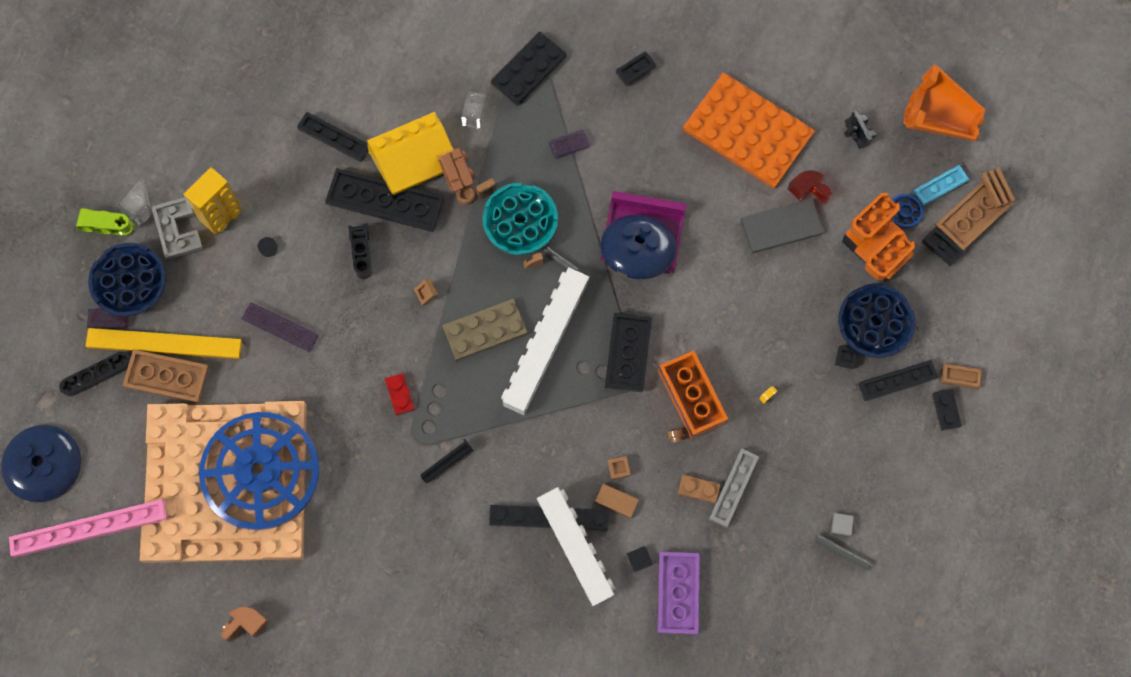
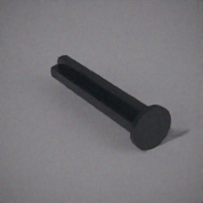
(446, 461)

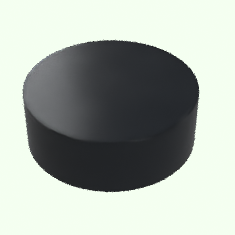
(267, 246)

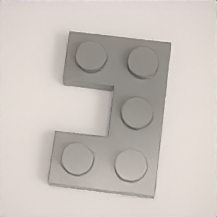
(172, 242)

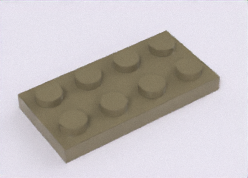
(484, 330)

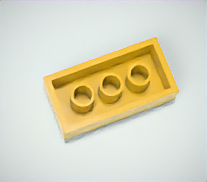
(213, 201)

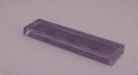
(280, 327)

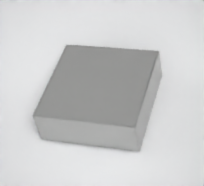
(842, 524)

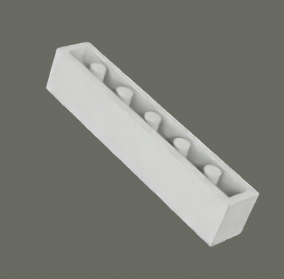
(575, 546)

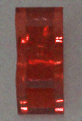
(807, 183)

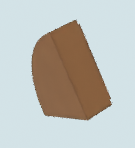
(536, 261)

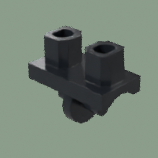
(858, 130)

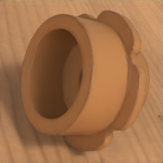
(675, 435)

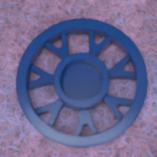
(907, 210)

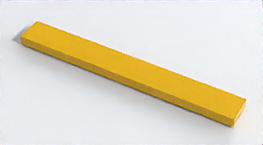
(164, 343)

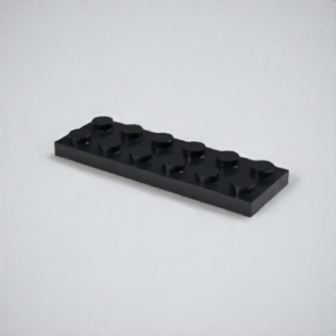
(374, 198)

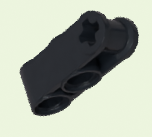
(360, 238)

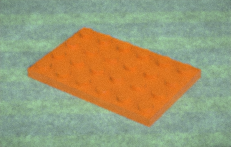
(748, 130)

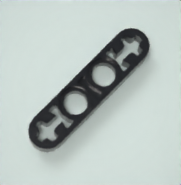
(94, 370)

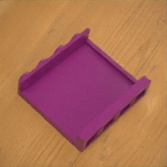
(665, 211)

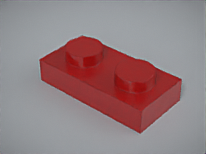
(399, 394)

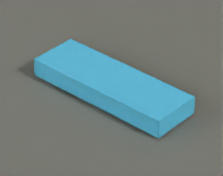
(941, 185)

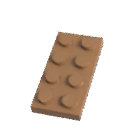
(971, 216)
(166, 376)

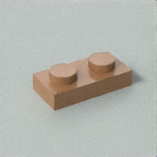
(698, 489)

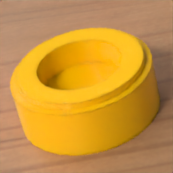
(768, 394)

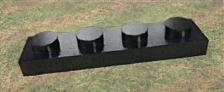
(333, 136)
(898, 380)

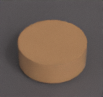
(465, 195)

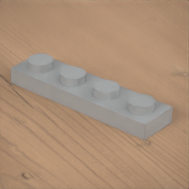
(733, 488)

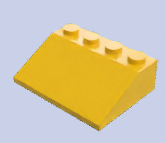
(409, 152)

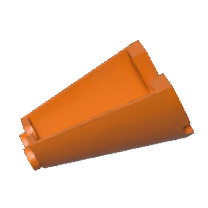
(943, 108)

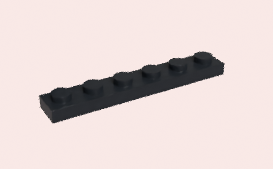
(534, 517)

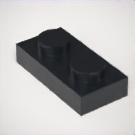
(635, 68)
(942, 246)
(946, 410)

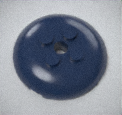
(638, 261)
(115, 267)
(887, 307)
(55, 474)

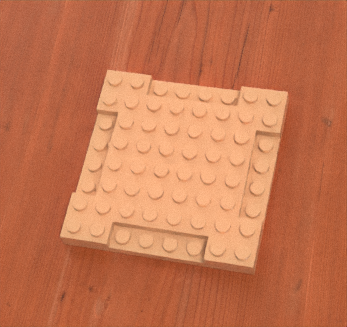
(192, 529)

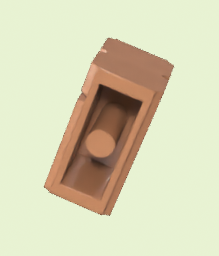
(455, 169)

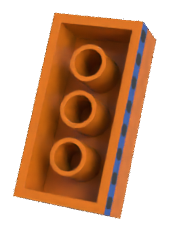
(692, 394)

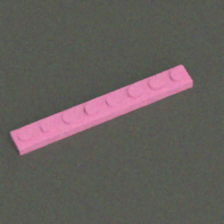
(88, 528)

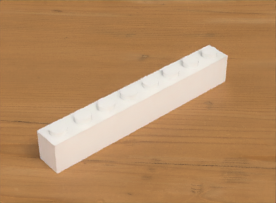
(545, 342)

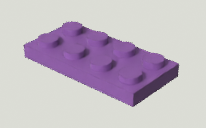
(678, 593)

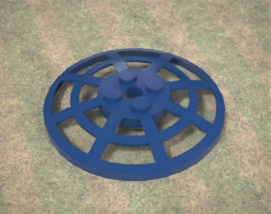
(261, 482)

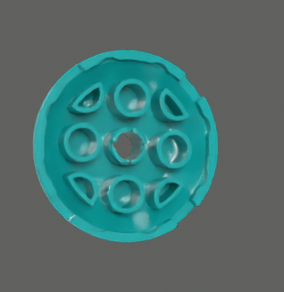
(517, 202)

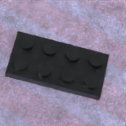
(528, 68)
(628, 352)

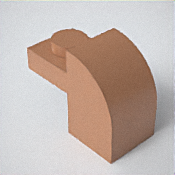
(244, 618)

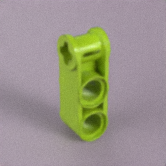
(104, 222)

